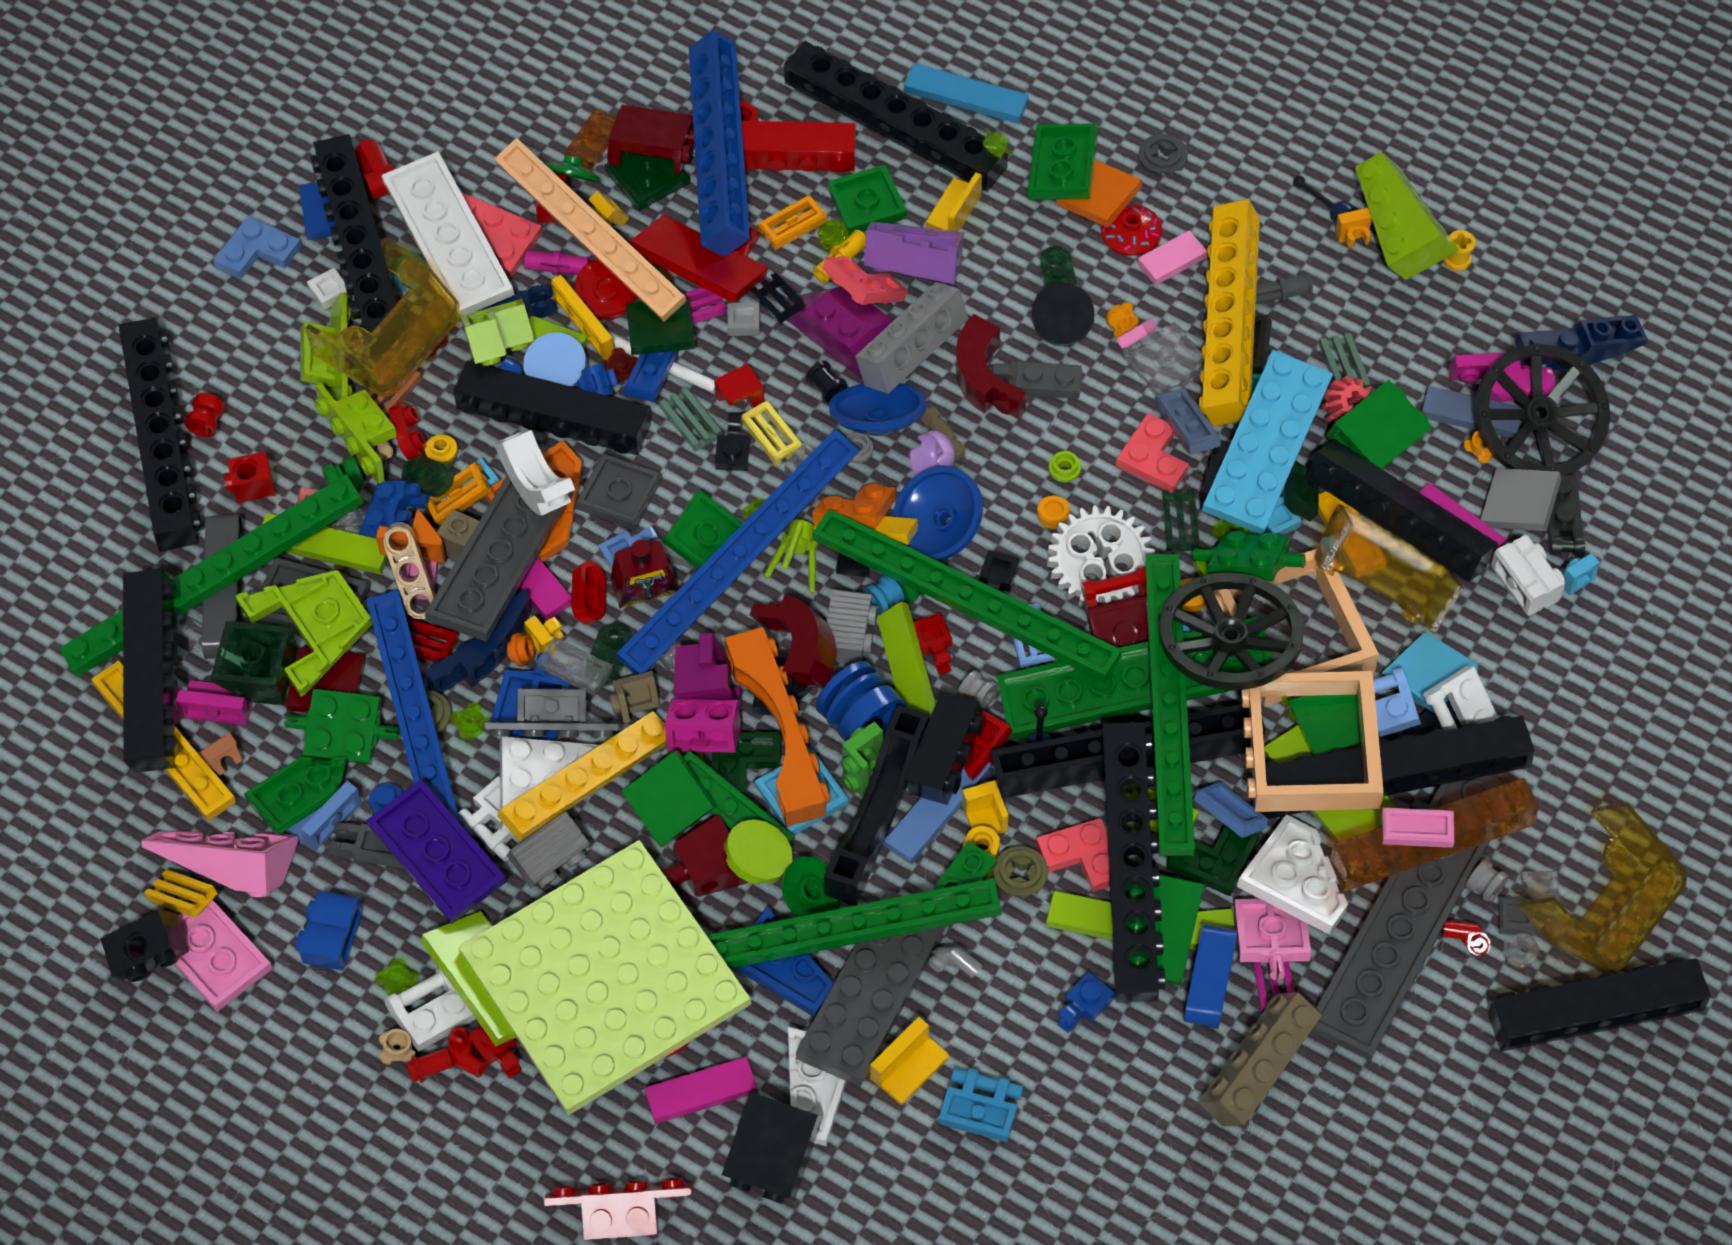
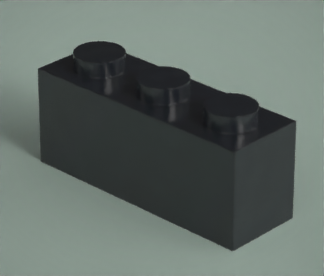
(945, 748)

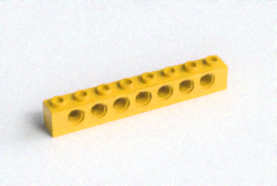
(1230, 312)

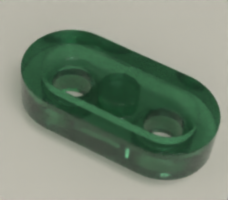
(1059, 274)
(430, 474)
(607, 649)

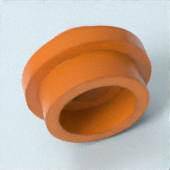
(520, 649)

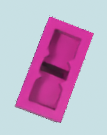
(702, 725)

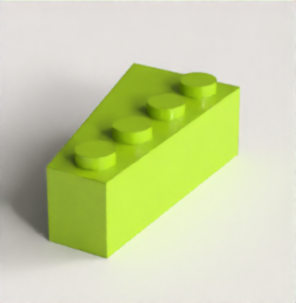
(1402, 220)

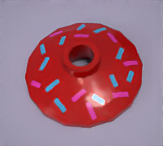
(1136, 238)

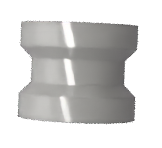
(978, 689)
(1487, 881)

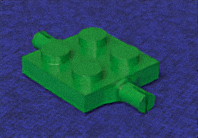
(1250, 554)
(342, 726)

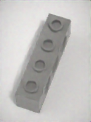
(911, 337)

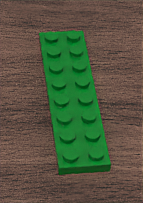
(1080, 698)

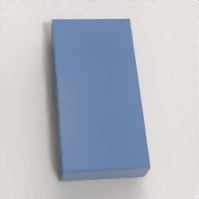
(1231, 809)

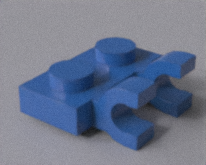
(389, 503)

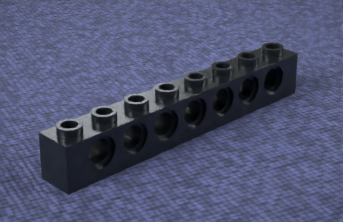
(892, 114)
(353, 230)
(146, 361)
(1132, 983)

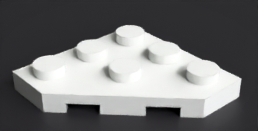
(530, 762)
(1296, 876)

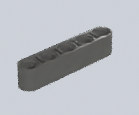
(222, 606)

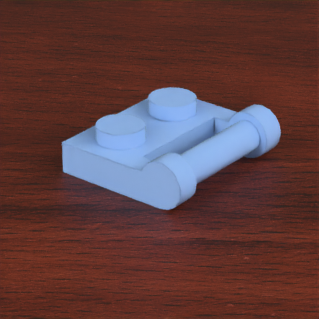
(1398, 710)

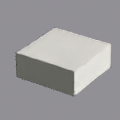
(327, 288)

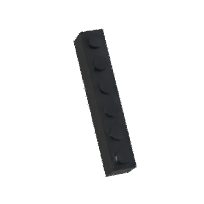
(552, 408)
(1401, 510)
(148, 671)
(1598, 1003)

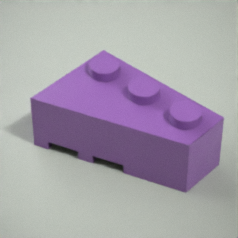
(914, 251)

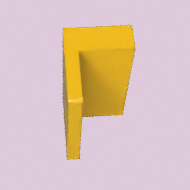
(956, 204)
(908, 1062)

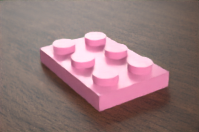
(219, 957)

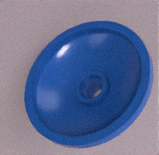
(877, 412)
(933, 499)

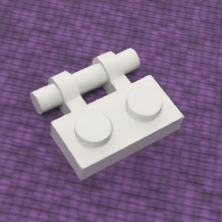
(489, 806)

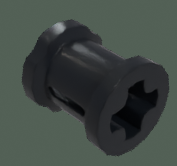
(825, 380)

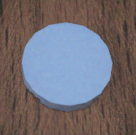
(556, 359)

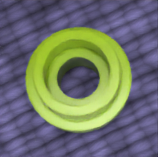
(1064, 459)

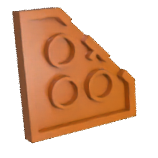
(564, 465)

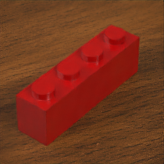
(799, 146)

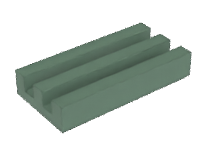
(1338, 344)
(677, 400)

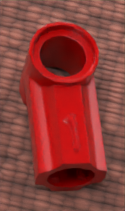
(372, 165)

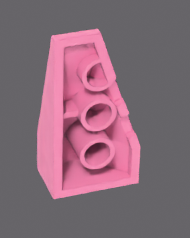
(242, 864)

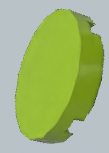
(757, 852)

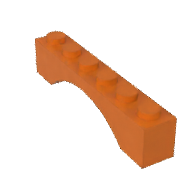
(755, 668)

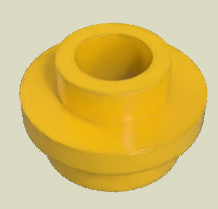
(445, 455)

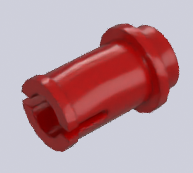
(429, 1064)

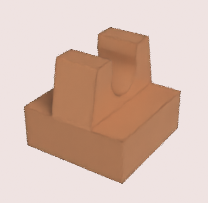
(217, 750)

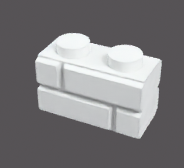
(1528, 574)

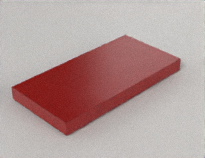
(681, 252)

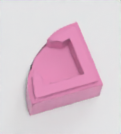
(1137, 333)

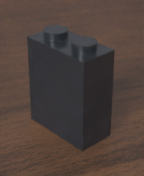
(771, 1148)

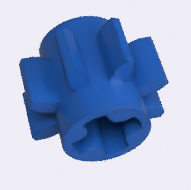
(598, 380)

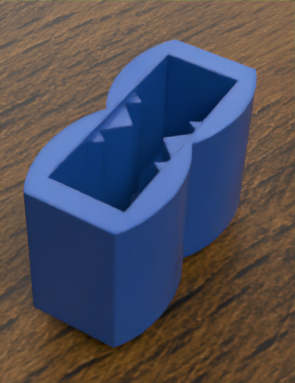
(330, 930)

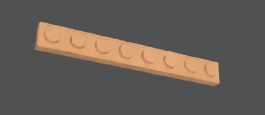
(590, 230)

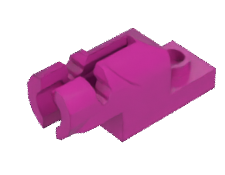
(1474, 366)

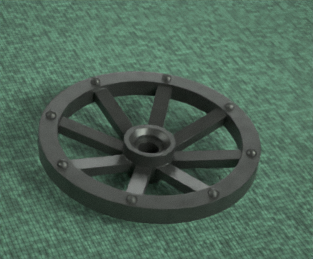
(1545, 406)
(1231, 634)

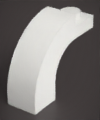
(531, 473)

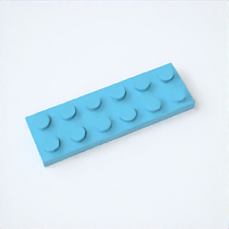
(1267, 442)

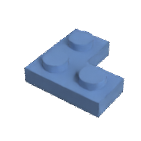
(256, 240)

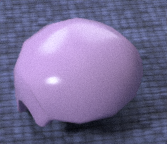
(932, 452)

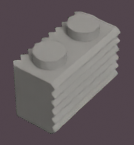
(849, 620)
(548, 850)

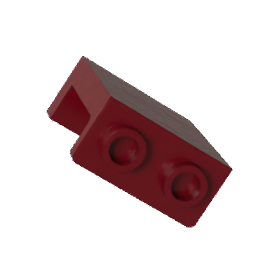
(652, 134)

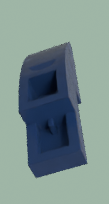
(1591, 339)
(478, 658)

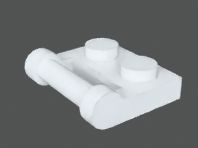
(1466, 697)
(433, 1019)

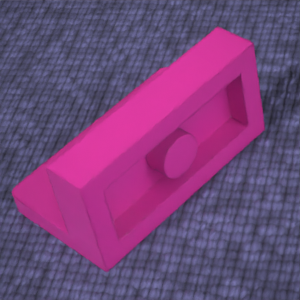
(212, 703)

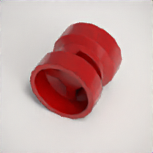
(204, 417)

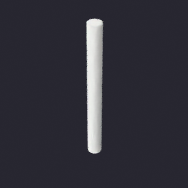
(677, 369)

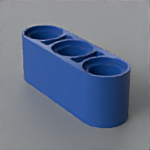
(1210, 976)

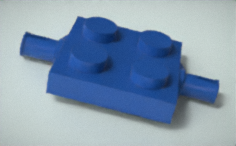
(506, 703)

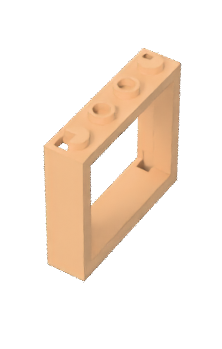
(1364, 653)
(1315, 796)

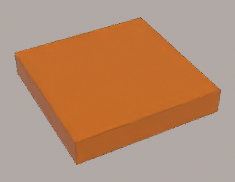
(1109, 195)

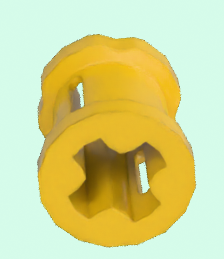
(1466, 244)

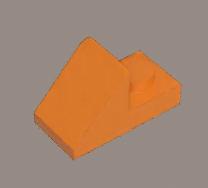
(427, 538)

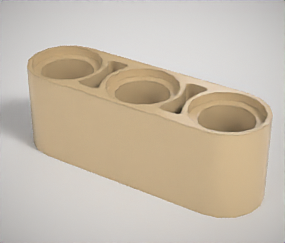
(408, 554)

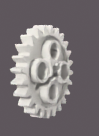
(1072, 566)

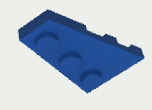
(792, 978)

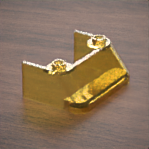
(404, 337)
(1388, 566)
(1631, 904)

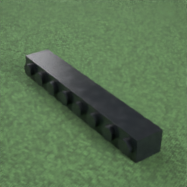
(1081, 756)
(1417, 761)

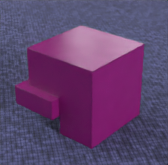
(704, 672)

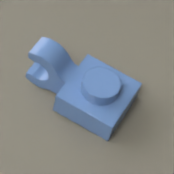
(622, 542)

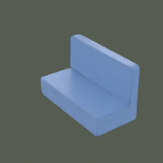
(320, 825)

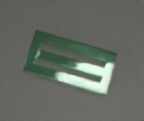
(1179, 497)

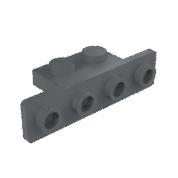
(551, 710)

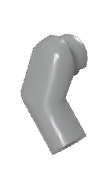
(954, 957)

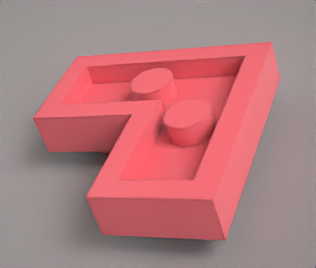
(864, 287)
(1146, 456)
(1079, 844)

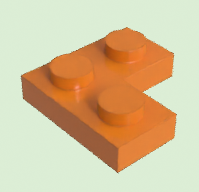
(867, 507)

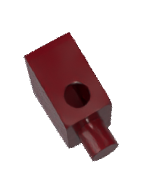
(703, 860)

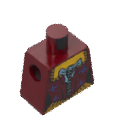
(642, 573)

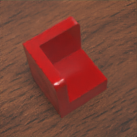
(739, 385)

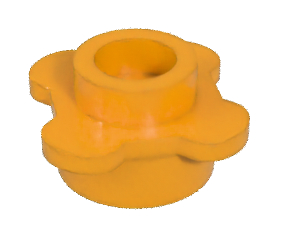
(1121, 319)
(1473, 445)

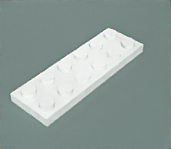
(447, 233)

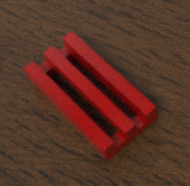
(428, 648)

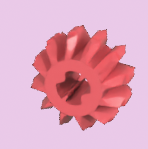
(1342, 392)

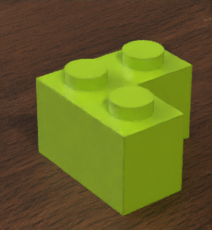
(497, 329)

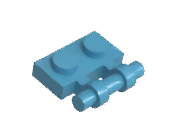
(977, 1112)

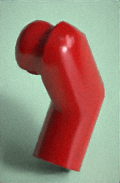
(1469, 934)
(462, 1054)

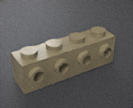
(1260, 1059)

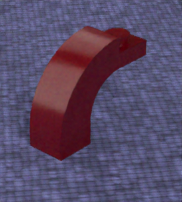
(978, 384)
(813, 642)

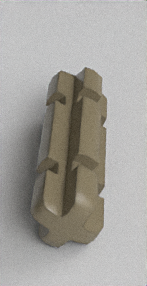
(932, 420)

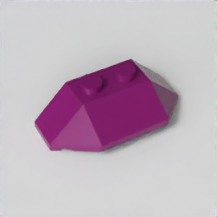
(839, 324)

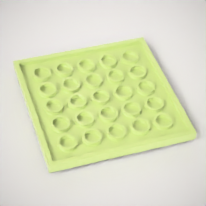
(604, 976)

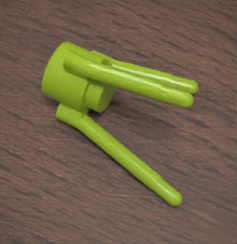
(797, 541)

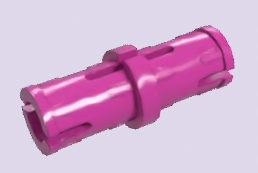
(554, 262)

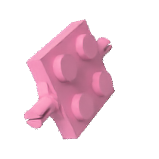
(1270, 935)

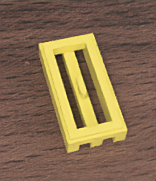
(773, 454)

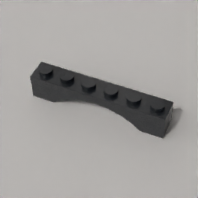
(861, 844)

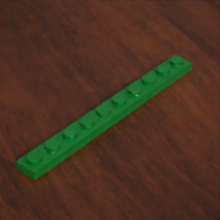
(225, 567)
(967, 595)
(1168, 716)
(858, 924)

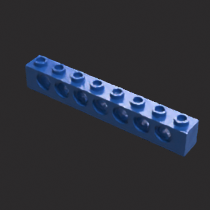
(718, 144)

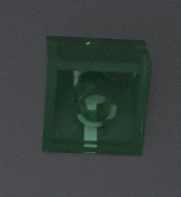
(254, 660)

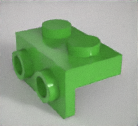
(860, 757)

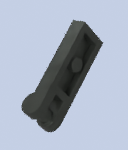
(1566, 520)

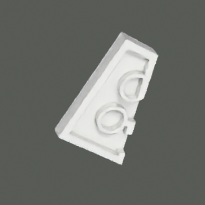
(813, 1088)

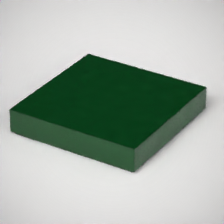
(646, 178)
(652, 335)

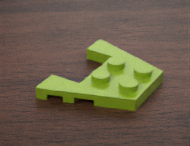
(323, 613)

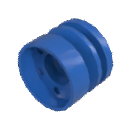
(857, 699)

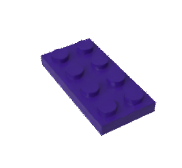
(436, 851)

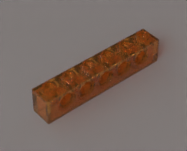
(1475, 822)

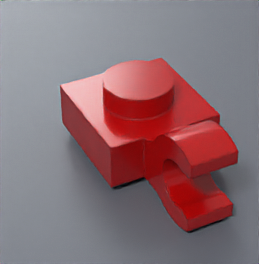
(934, 639)
(490, 1053)

